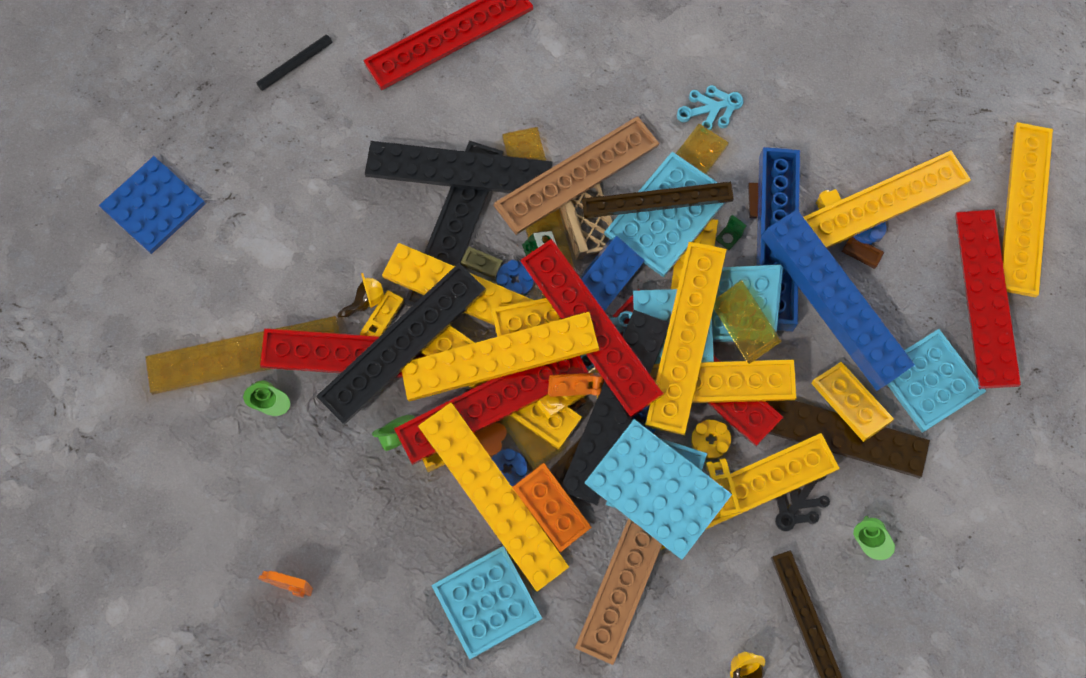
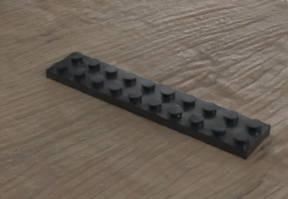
(451, 167)
(456, 222)
(401, 343)
(609, 418)

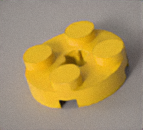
(719, 431)

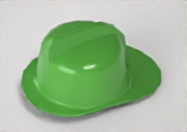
(266, 398)
(387, 434)
(874, 538)

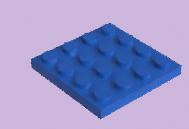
(152, 204)

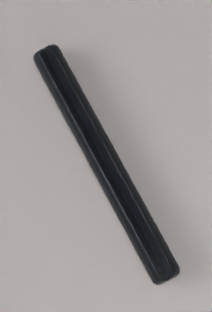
(294, 62)

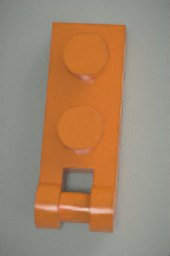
(574, 384)

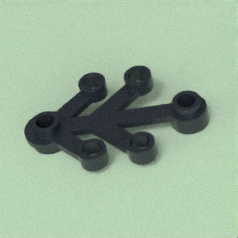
(799, 502)

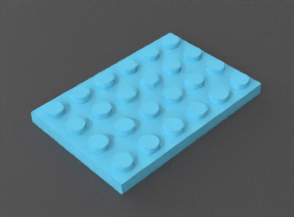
(664, 234)
(658, 489)

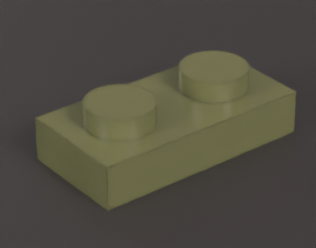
(481, 262)

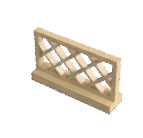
(574, 229)

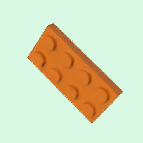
(551, 507)

